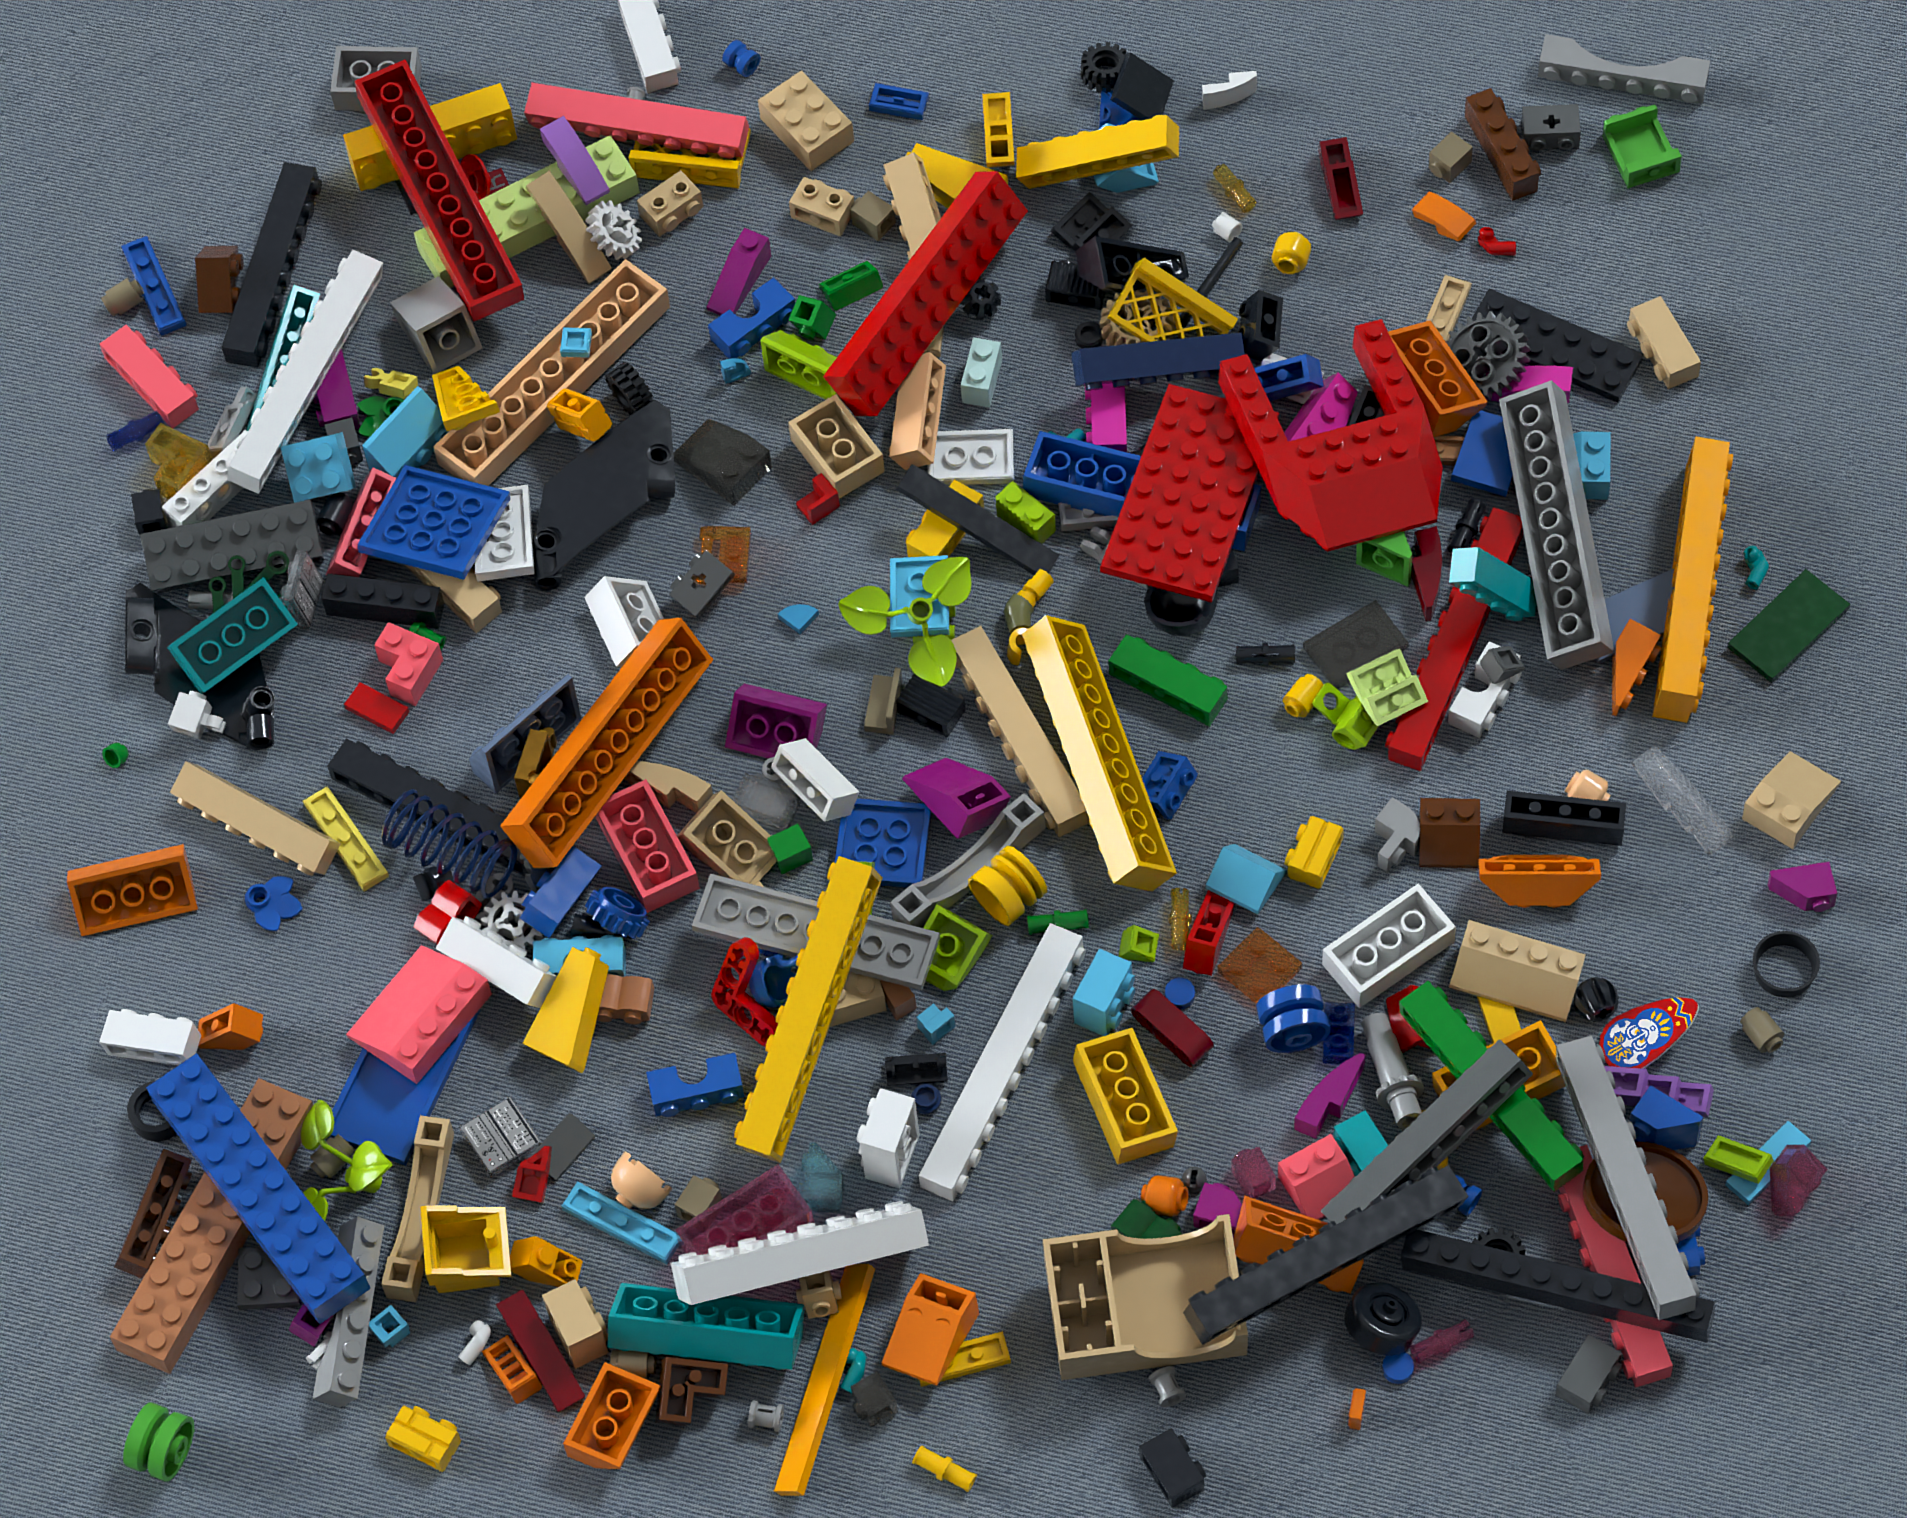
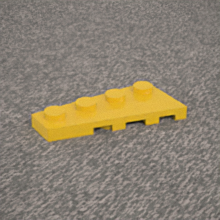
(461, 399)

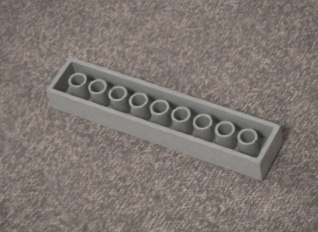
(1556, 525)

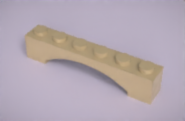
(430, 1161)

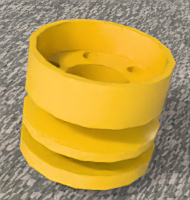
(1007, 885)

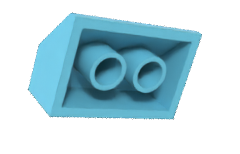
(406, 435)

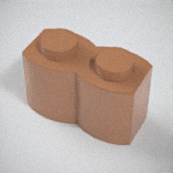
(626, 999)

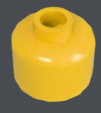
(1291, 252)

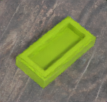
(1738, 1159)

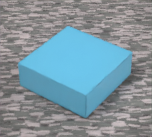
(576, 342)

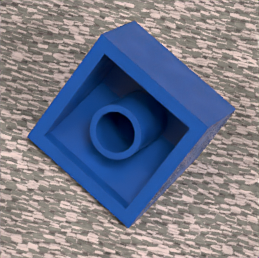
(1665, 1121)

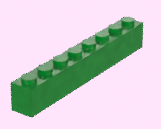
(1519, 1116)

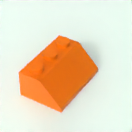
(610, 1418)

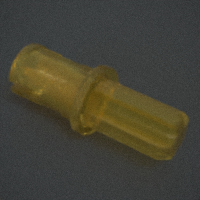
(1234, 188)

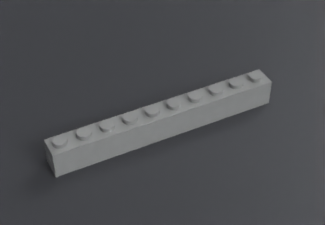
(1626, 1178)

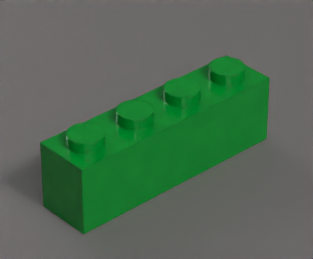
(1168, 679)

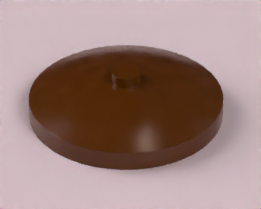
(1677, 1185)

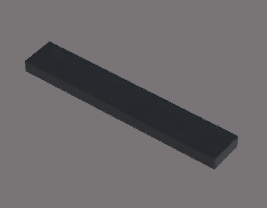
(976, 521)

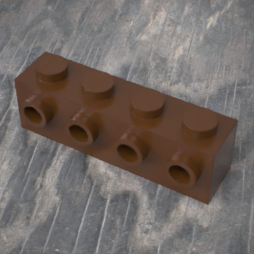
(1502, 144)
(153, 1213)

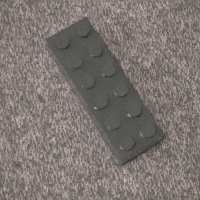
(201, 550)

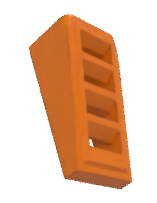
(523, 1384)

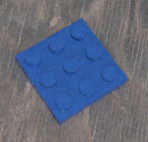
(889, 835)

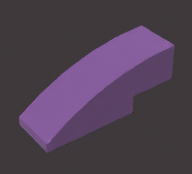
(574, 160)

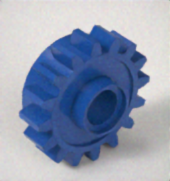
(618, 912)

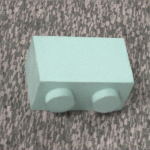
(981, 372)

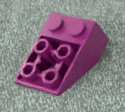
(958, 795)

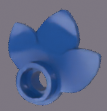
(277, 904)

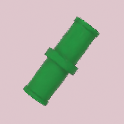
(1065, 920)

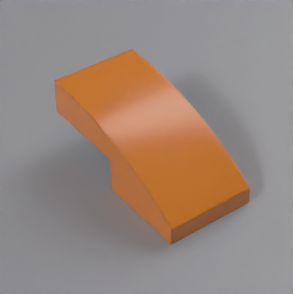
(1445, 215)

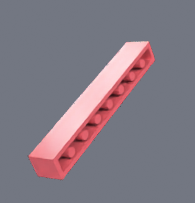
(638, 120)
(1642, 1348)

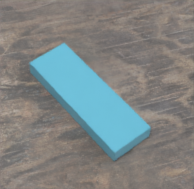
(1786, 1135)

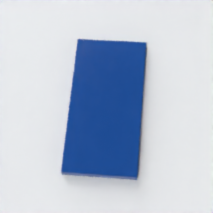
(386, 1105)

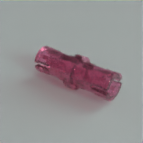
(1441, 1341)

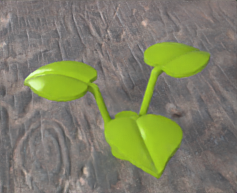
(928, 659)
(366, 1165)

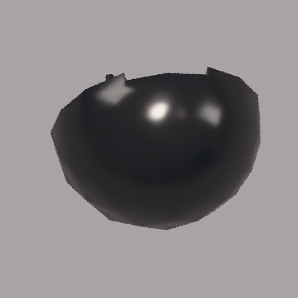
(1177, 612)

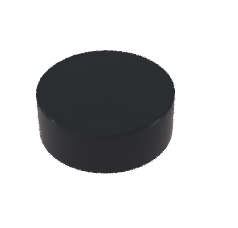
(1088, 335)

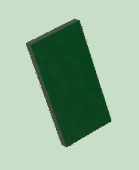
(1788, 625)

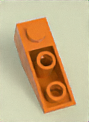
(1632, 652)

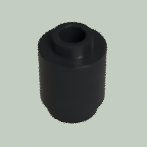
(335, 514)

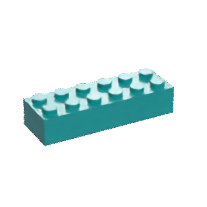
(715, 1330)

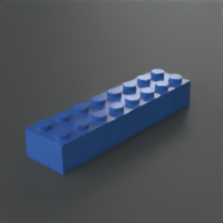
(1097, 479)

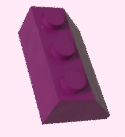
(768, 718)

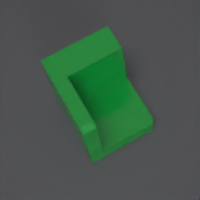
(790, 848)

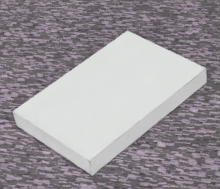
(974, 457)

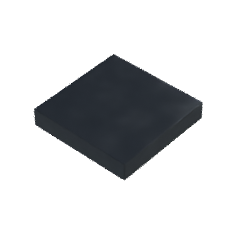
(1141, 88)

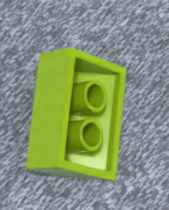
(797, 362)

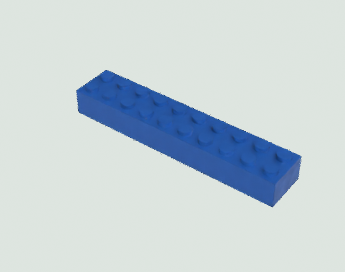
(258, 1188)

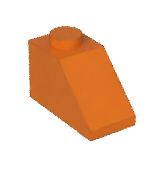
(230, 1028)

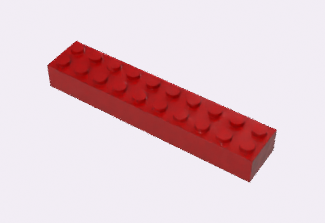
(439, 190)
(925, 293)

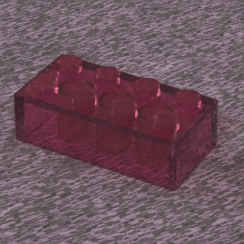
(752, 1211)

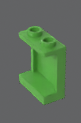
(1640, 146)

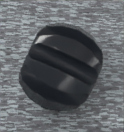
(990, 300)
(1596, 999)

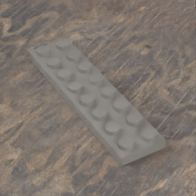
(781, 921)

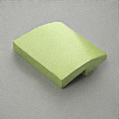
(1387, 687)

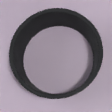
(1788, 939)

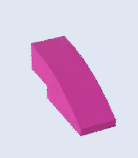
(1538, 375)

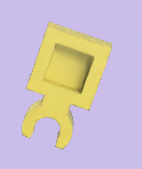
(392, 384)

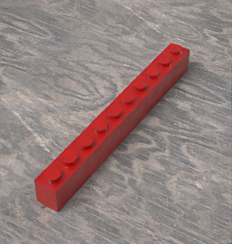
(1451, 650)

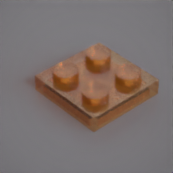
(1259, 965)

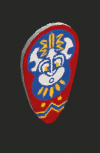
(1646, 1032)

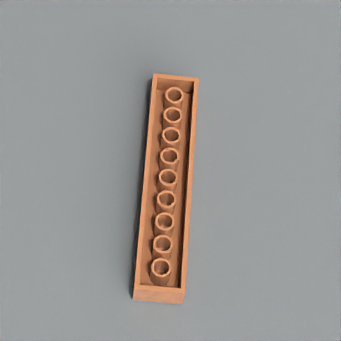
(202, 1244)

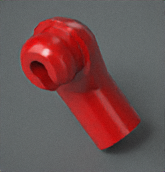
(1493, 245)

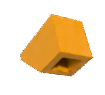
(543, 1262)

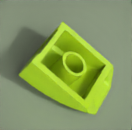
(957, 948)

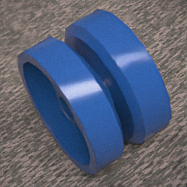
(1293, 1018)

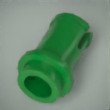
(420, 629)

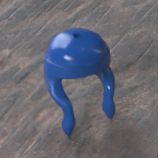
(771, 979)

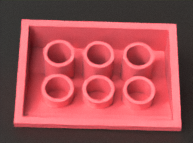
(421, 1012)

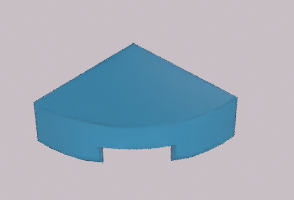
(734, 369)
(798, 616)

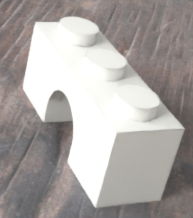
(1475, 710)

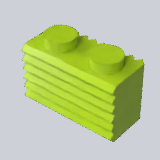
(1025, 512)

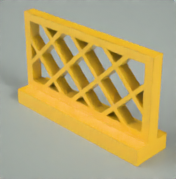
(699, 170)
(1177, 294)

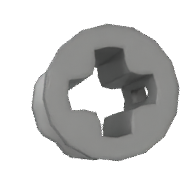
(1167, 1386)
(766, 1416)

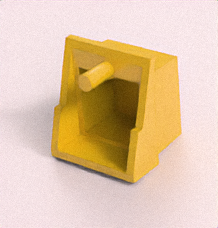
(465, 1246)

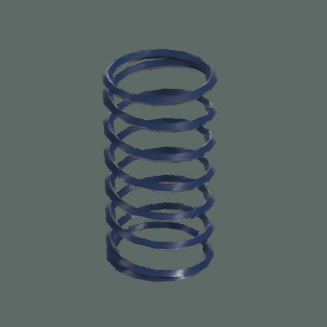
(394, 843)

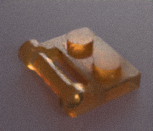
(733, 549)

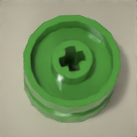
(158, 1441)

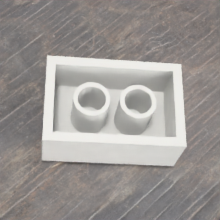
(888, 1137)

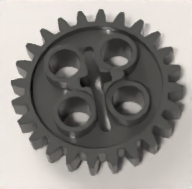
(1502, 368)

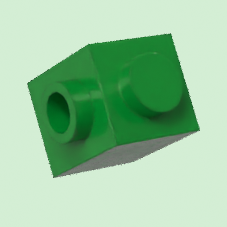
(812, 317)

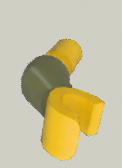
(1019, 611)

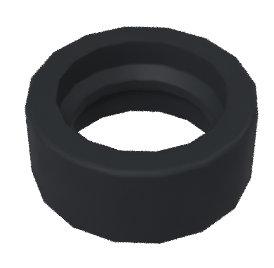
(151, 1133)

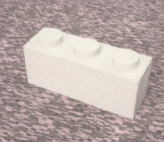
(815, 780)
(149, 1037)

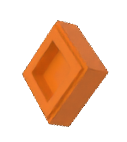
(1357, 1408)

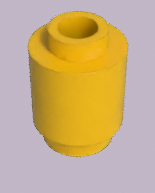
(1301, 695)

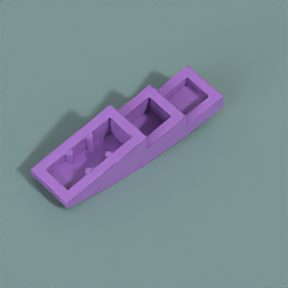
(1634, 1082)

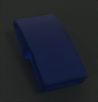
(1340, 1042)

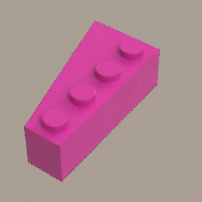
(1324, 409)

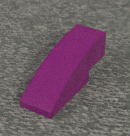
(1329, 1096)

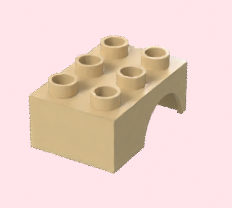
(1125, 1298)

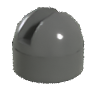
(1200, 1179)

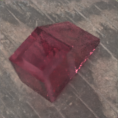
(1793, 1178)

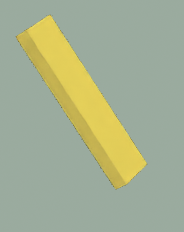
(353, 849)

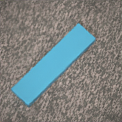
(621, 1222)

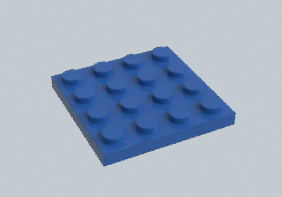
(434, 522)

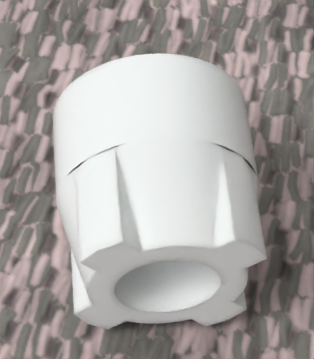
(1227, 227)

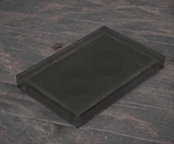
(1354, 642)

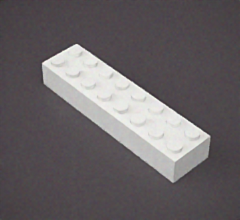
(798, 1253)

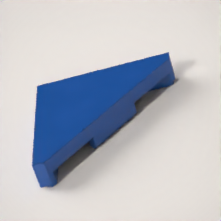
(1113, 113)

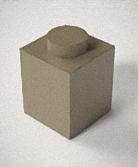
(1450, 157)
(872, 215)
(697, 1198)

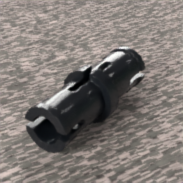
(1468, 525)
(1286, 654)

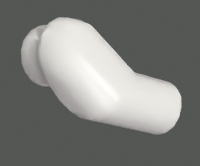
(477, 1343)

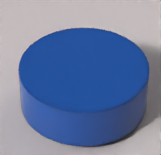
(1180, 992)
(1398, 1368)

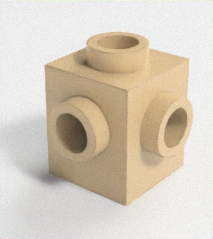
(819, 1294)

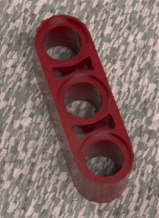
(1172, 1027)

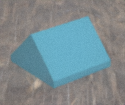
(1244, 877)

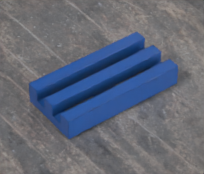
(897, 105)

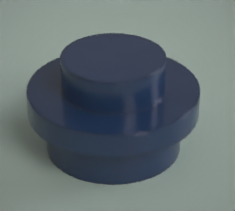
(926, 1098)

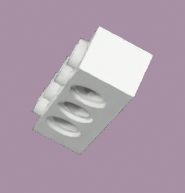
(203, 493)

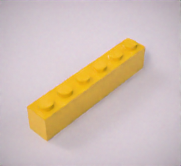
(1097, 151)

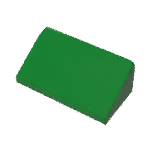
(851, 285)

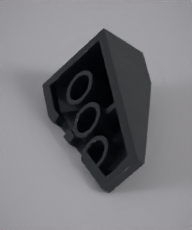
(1110, 261)

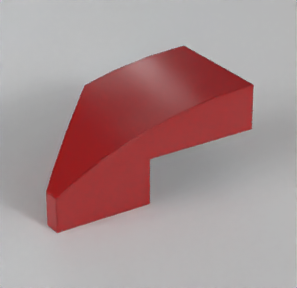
(533, 1176)

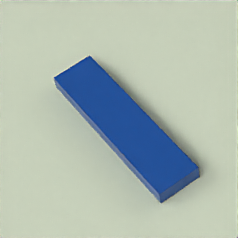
(155, 285)

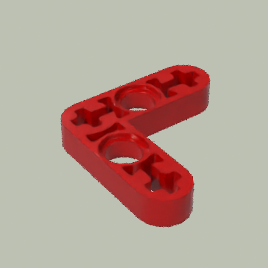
(736, 999)

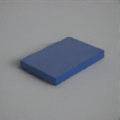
(1484, 456)

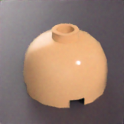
(637, 1184)

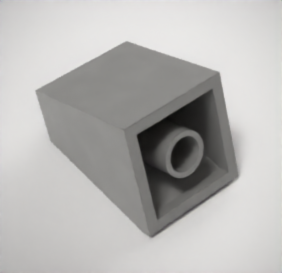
(437, 324)

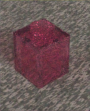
(1253, 1172)

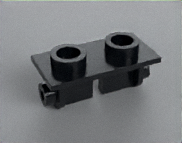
(916, 1069)

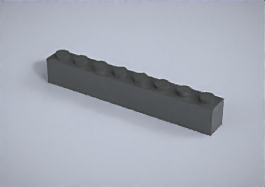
(1435, 1130)

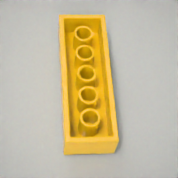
(468, 122)

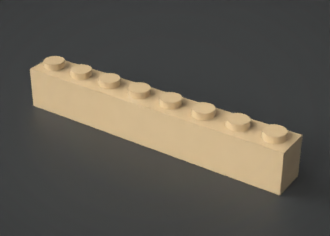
(1019, 732)

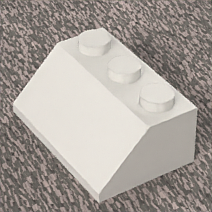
(623, 614)

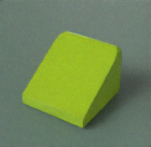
(1138, 944)

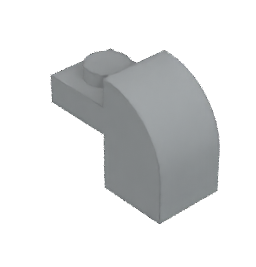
(1401, 829)

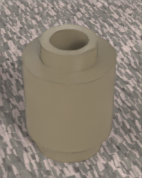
(123, 296)
(1762, 1030)
(325, 1162)
(635, 1362)

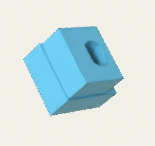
(935, 1023)
(386, 1319)

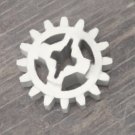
(613, 230)
(503, 928)

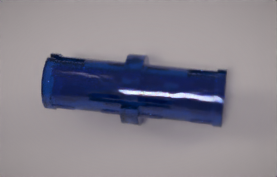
(134, 431)

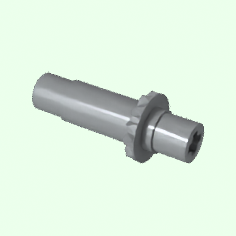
(1398, 1087)

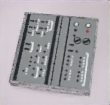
(302, 589)
(500, 1136)

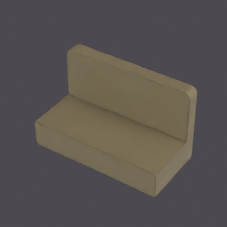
(882, 705)

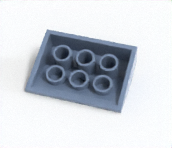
(499, 757)

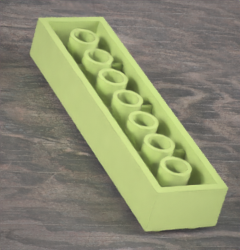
(518, 217)

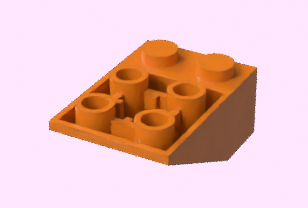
(930, 1328)

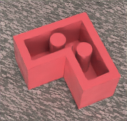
(412, 662)

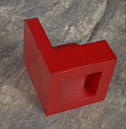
(820, 501)

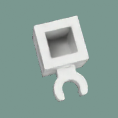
(193, 715)

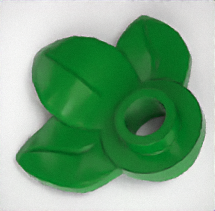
(377, 411)

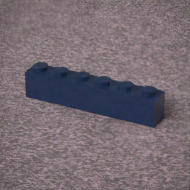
(1154, 360)

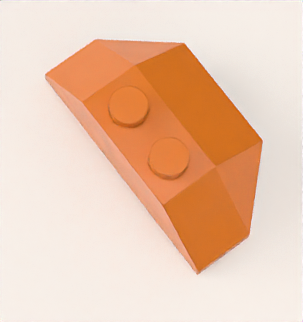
(1539, 878)

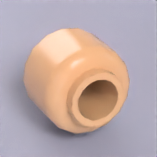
(1587, 786)

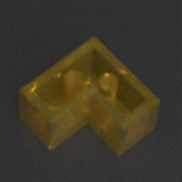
(178, 456)

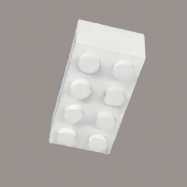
(1388, 945)

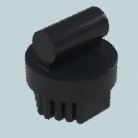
(430, 881)

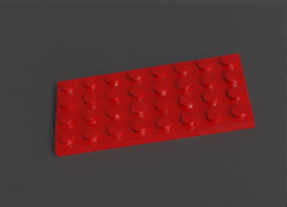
(1184, 498)

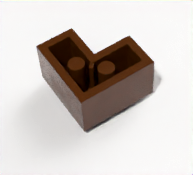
(216, 278)
(681, 1382)

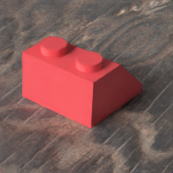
(1315, 1175)

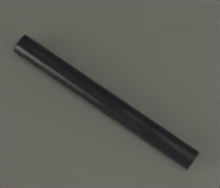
(1215, 274)

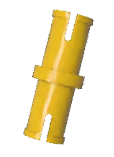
(944, 1468)

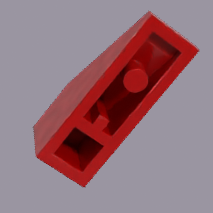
(1208, 934)

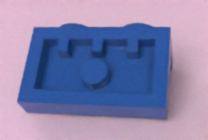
(1168, 782)

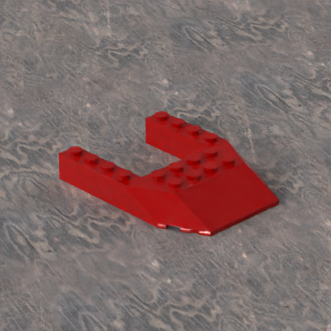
(1354, 478)

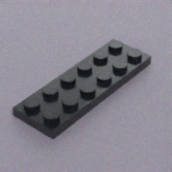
(1596, 360)

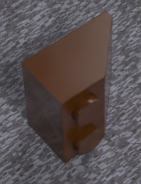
(1449, 833)

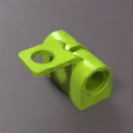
(1351, 720)

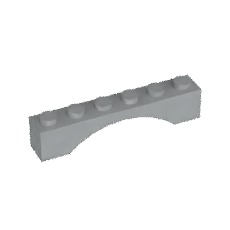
(1569, 62)
(1013, 827)
(342, 1363)

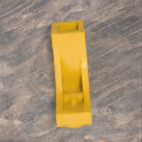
(998, 130)

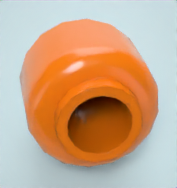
(1165, 1195)

